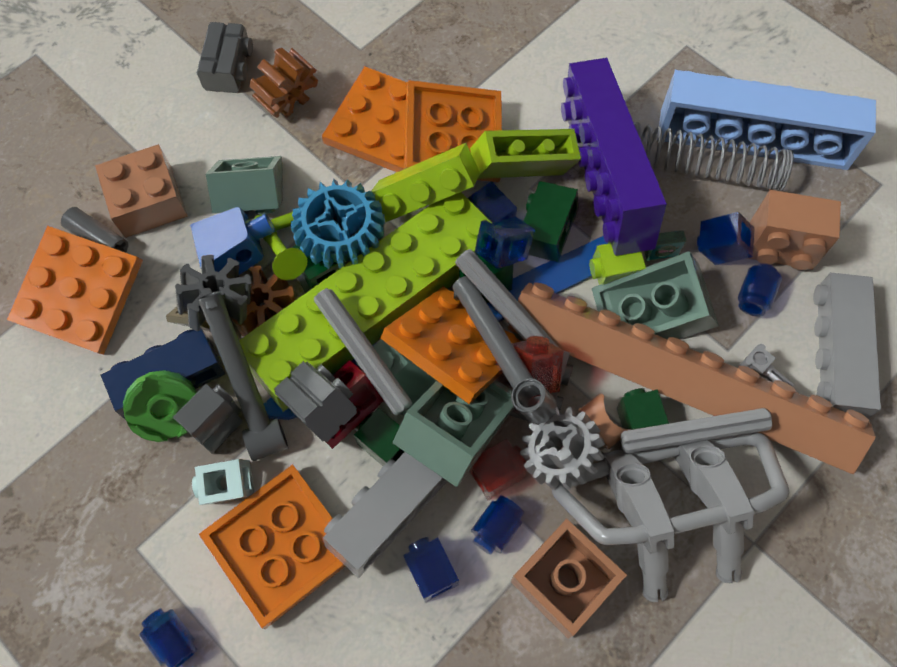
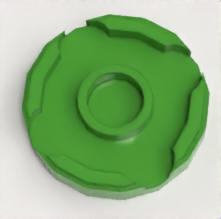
(153, 403)

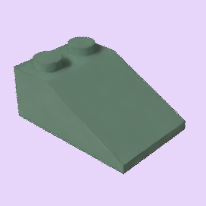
(664, 296)
(449, 432)

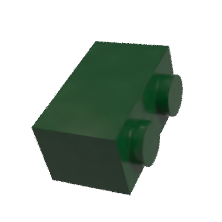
(551, 214)

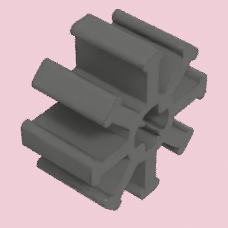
(234, 290)

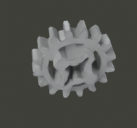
(580, 444)

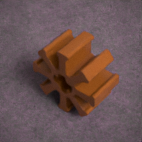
(283, 82)
(273, 292)

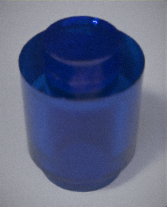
(759, 289)
(497, 525)
(167, 638)

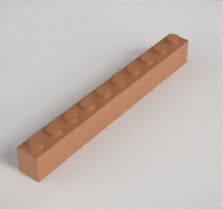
(698, 378)

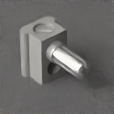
(760, 361)

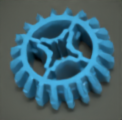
(351, 209)

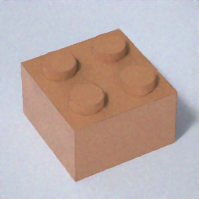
(141, 191)
(795, 229)
(568, 578)

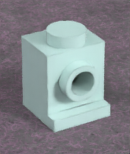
(207, 481)

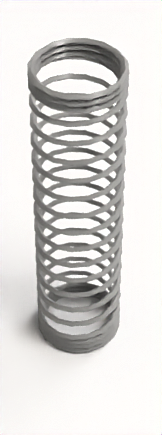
(778, 175)

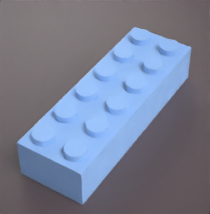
(813, 124)

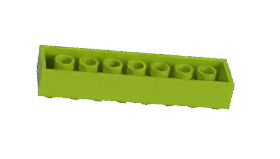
(375, 292)

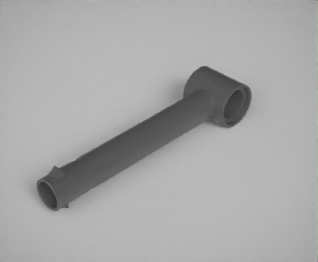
(505, 354)
(263, 435)

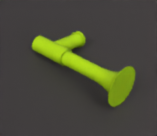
(288, 262)

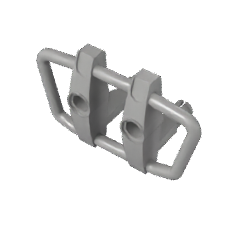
(653, 530)

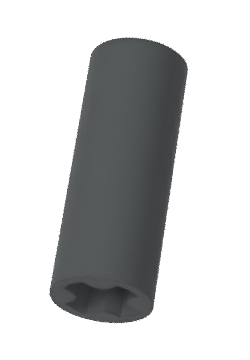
(87, 227)

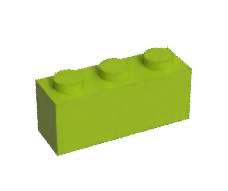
(525, 153)
(426, 182)

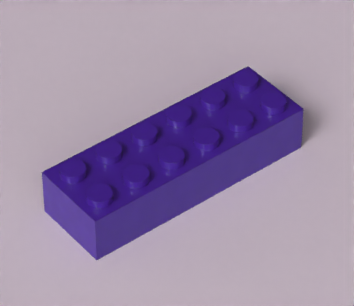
(613, 158)

